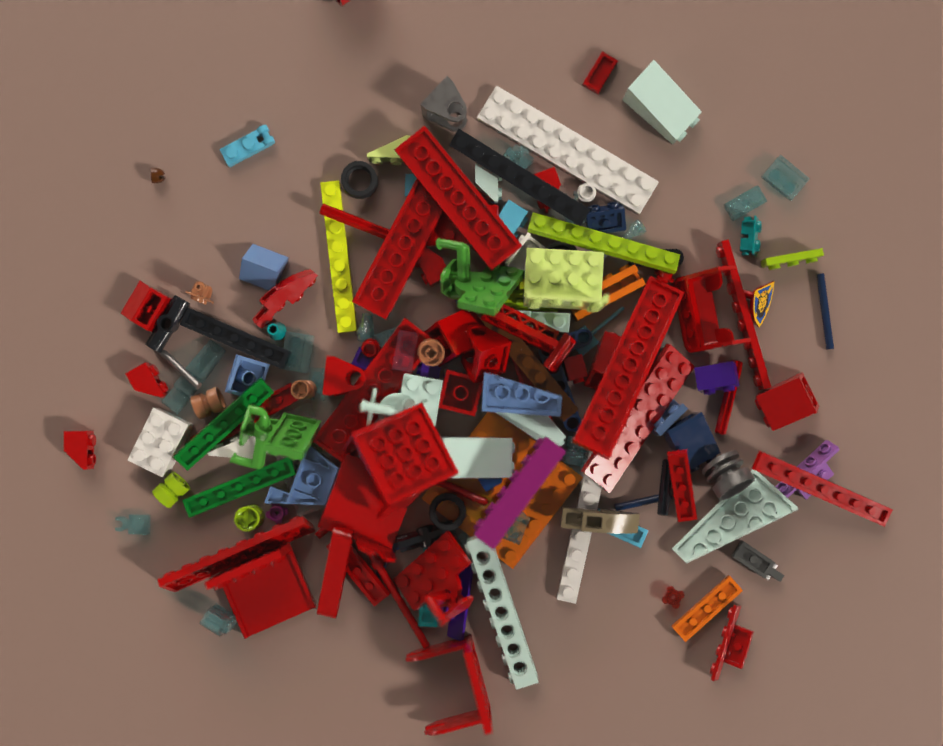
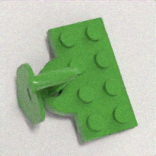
(476, 291)
(283, 436)

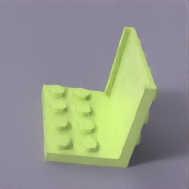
(564, 279)

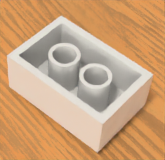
(159, 442)

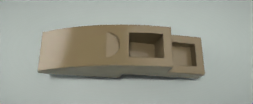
(600, 521)

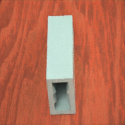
(536, 426)

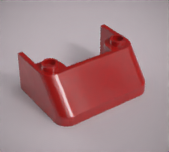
(698, 311)

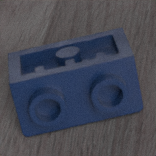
(607, 218)

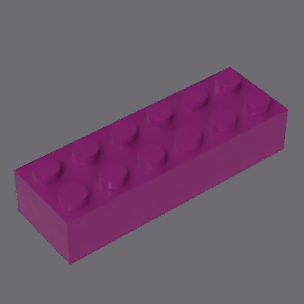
(519, 492)

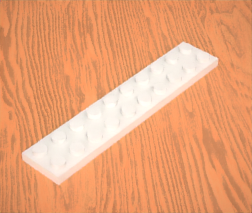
(567, 150)

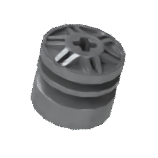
(727, 473)

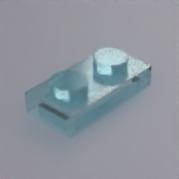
(745, 203)

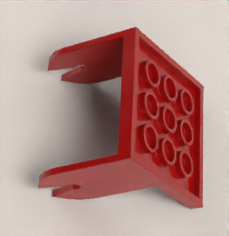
(402, 456)
(354, 506)
(483, 714)

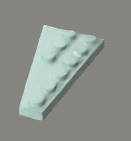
(735, 518)

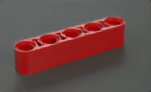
(335, 572)

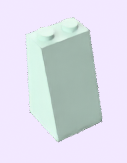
(662, 103)
(481, 456)

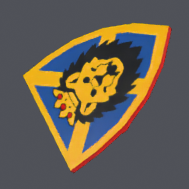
(760, 302)

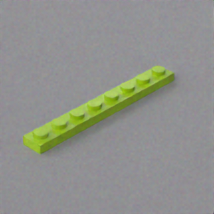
(604, 242)

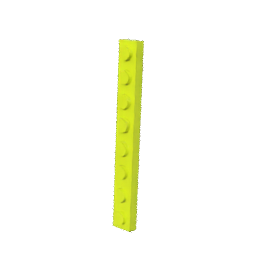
(339, 260)

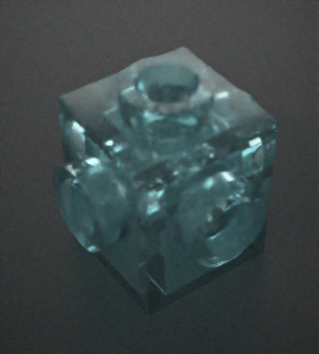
(521, 153)

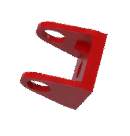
(489, 355)
(338, 377)

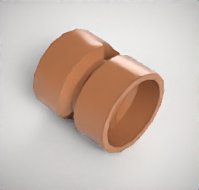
(430, 352)
(209, 402)

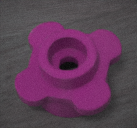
(277, 518)

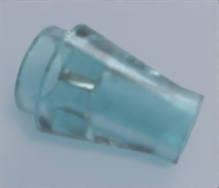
(365, 328)

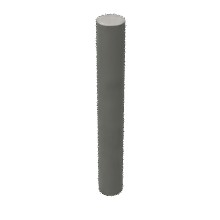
(181, 369)

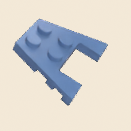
(311, 483)

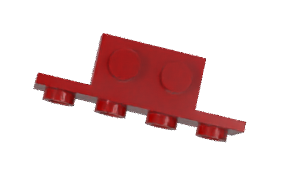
(734, 644)

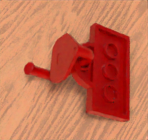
(436, 580)

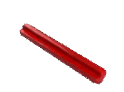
(353, 221)
(727, 404)

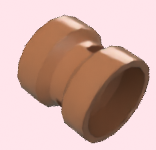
(299, 387)

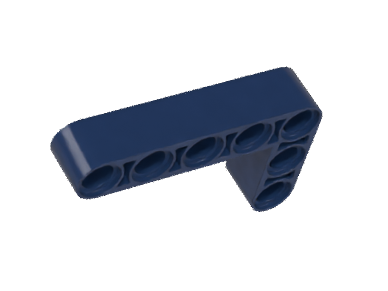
(560, 375)

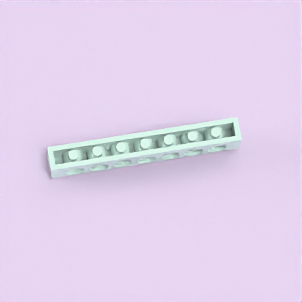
(519, 676)

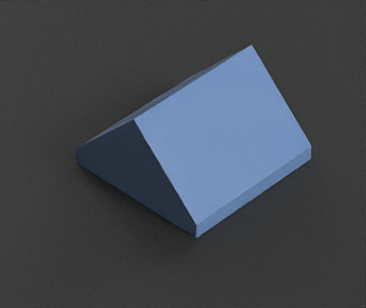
(262, 267)
(244, 374)

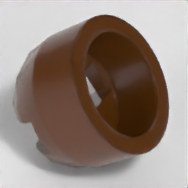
(156, 175)

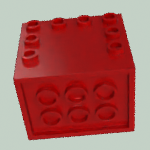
(265, 590)

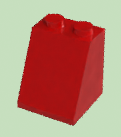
(452, 334)
(601, 359)
(787, 402)

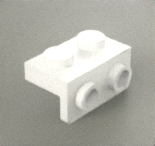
(518, 259)

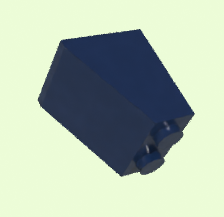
(695, 436)

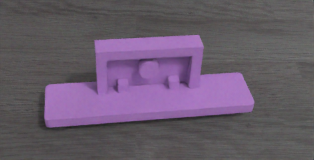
(814, 464)

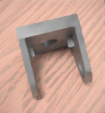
(442, 103)

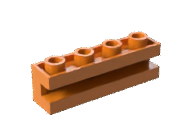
(616, 287)

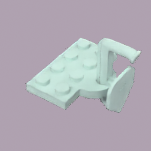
(413, 392)

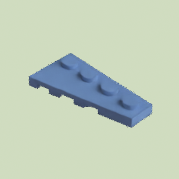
(515, 397)

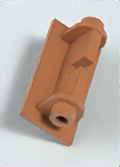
(201, 293)

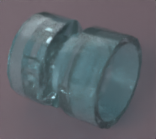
(574, 454)

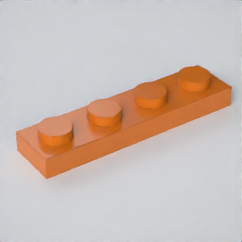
(707, 608)

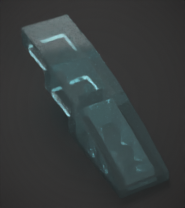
(200, 368)

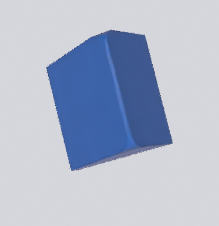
(489, 483)

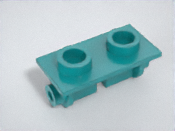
(750, 228)

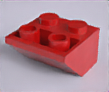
(145, 306)

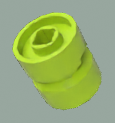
(168, 492)
(249, 517)

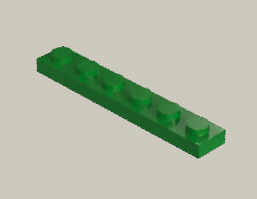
(222, 424)
(239, 487)

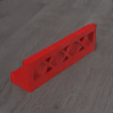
(521, 330)

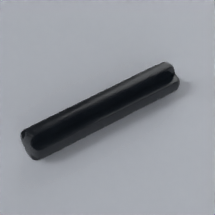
(665, 489)

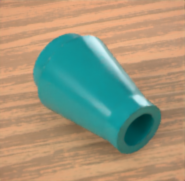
(279, 334)

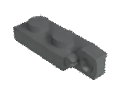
(756, 561)

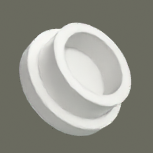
(586, 192)

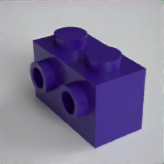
(717, 377)

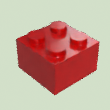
(460, 393)

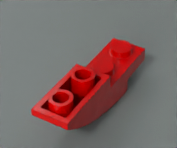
(288, 289)

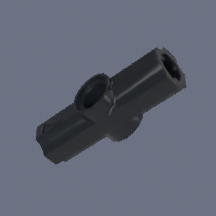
(160, 334)
(422, 537)

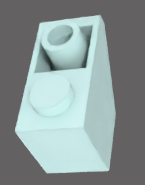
(487, 184)

